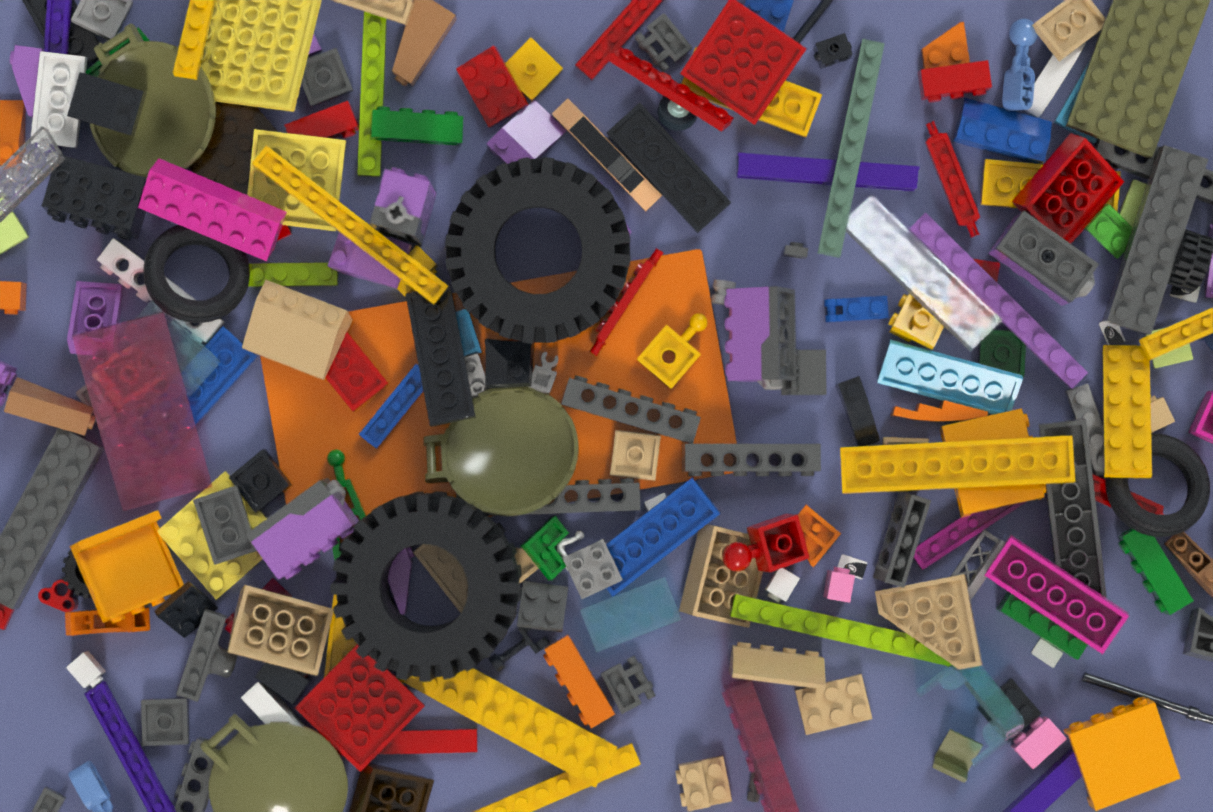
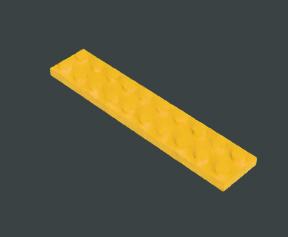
(957, 464)
(522, 722)

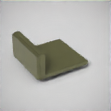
(956, 755)

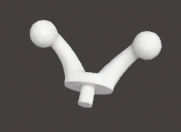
(561, 545)

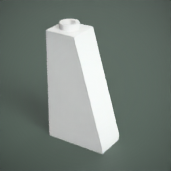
(269, 705)

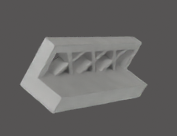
(979, 574)

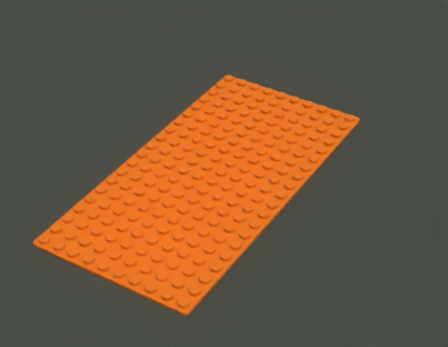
(314, 419)

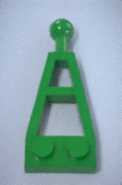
(336, 459)

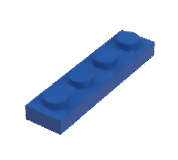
(393, 408)

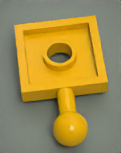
(684, 353)

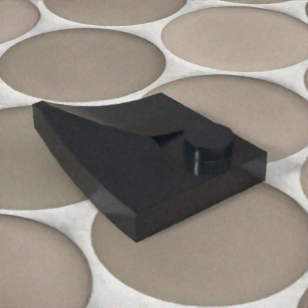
(508, 363)

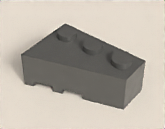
(1199, 635)

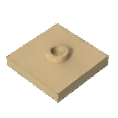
(635, 455)

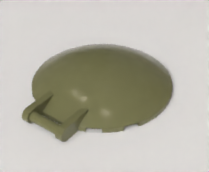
(175, 113)
(510, 455)
(275, 770)

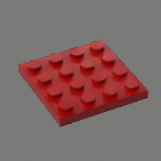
(743, 61)
(359, 708)

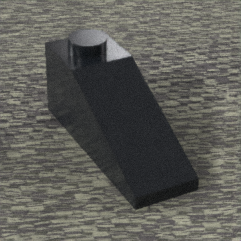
(858, 411)

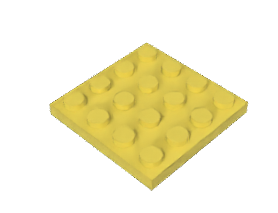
(314, 156)
(187, 540)

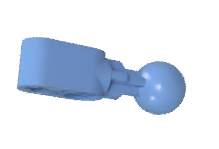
(1020, 78)
(91, 788)

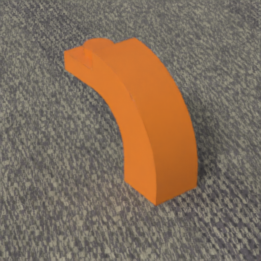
(90, 622)

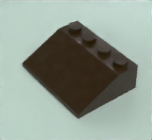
(390, 790)

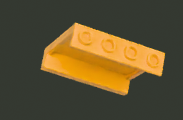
(998, 426)
(127, 568)
(1122, 753)

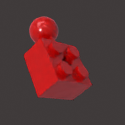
(773, 545)

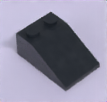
(107, 104)

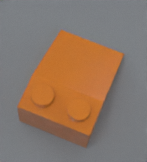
(11, 127)

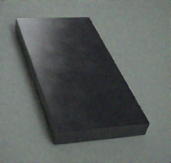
(80, 39)

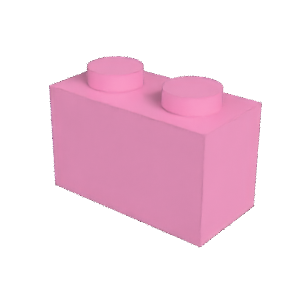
(839, 585)
(1038, 741)

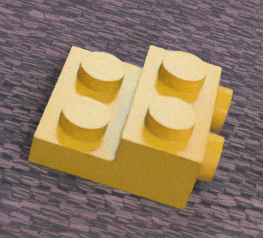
(915, 323)

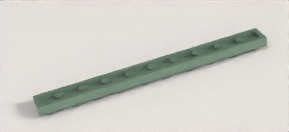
(851, 148)

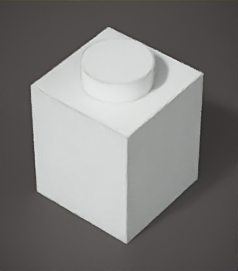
(781, 585)
(86, 670)

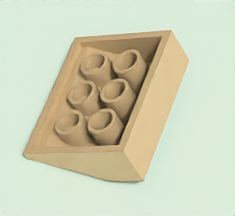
(296, 329)
(711, 584)
(279, 630)
(777, 666)

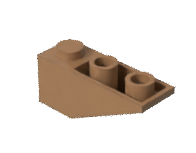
(1193, 559)

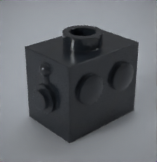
(826, 57)

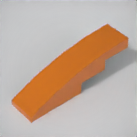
(946, 412)

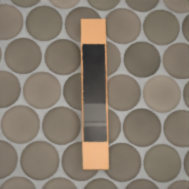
(606, 154)

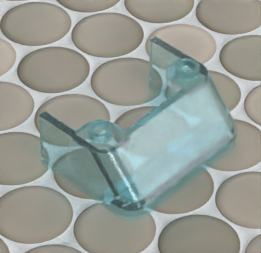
(1005, 717)

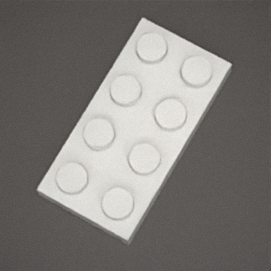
(53, 96)

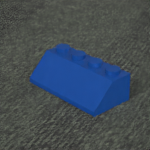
(1003, 131)

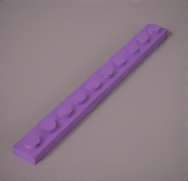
(992, 294)

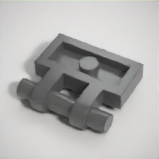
(669, 39)
(621, 687)

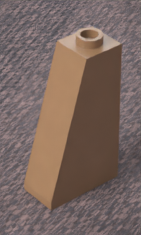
(421, 39)
(48, 407)

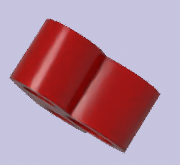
(56, 600)

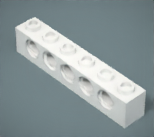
(110, 261)

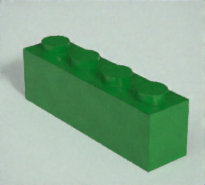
(416, 127)
(1156, 571)
(1041, 626)

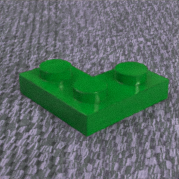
(541, 547)

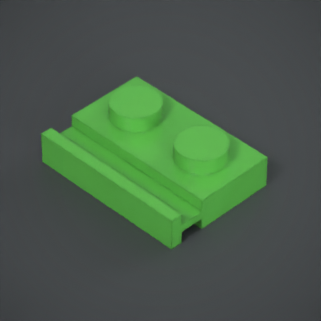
(1110, 230)

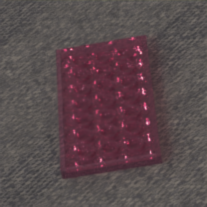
(142, 410)

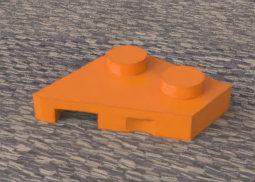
(947, 49)
(817, 534)

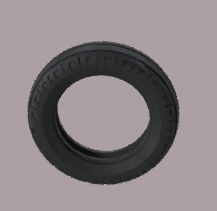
(186, 309)
(1197, 492)

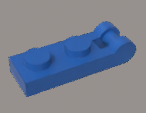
(857, 309)

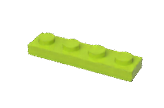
(293, 274)

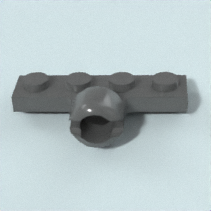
(206, 656)

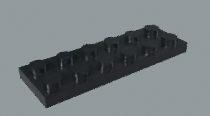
(668, 168)
(440, 358)

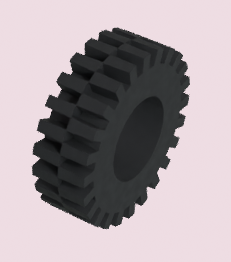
(474, 238)
(376, 621)

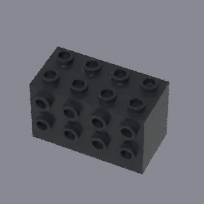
(96, 198)

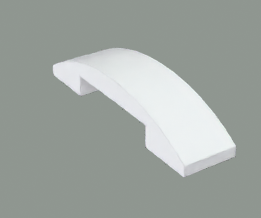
(1050, 80)

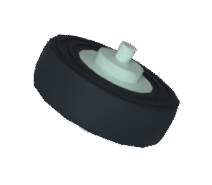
(674, 116)

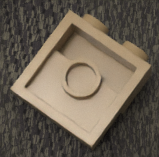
(703, 783)

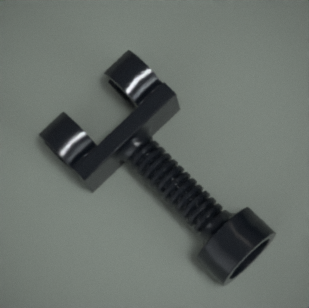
(498, 661)

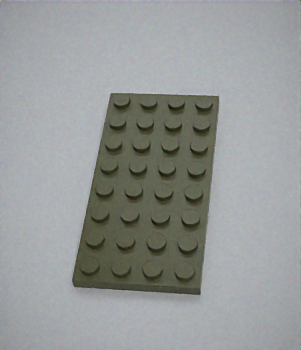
(1136, 71)

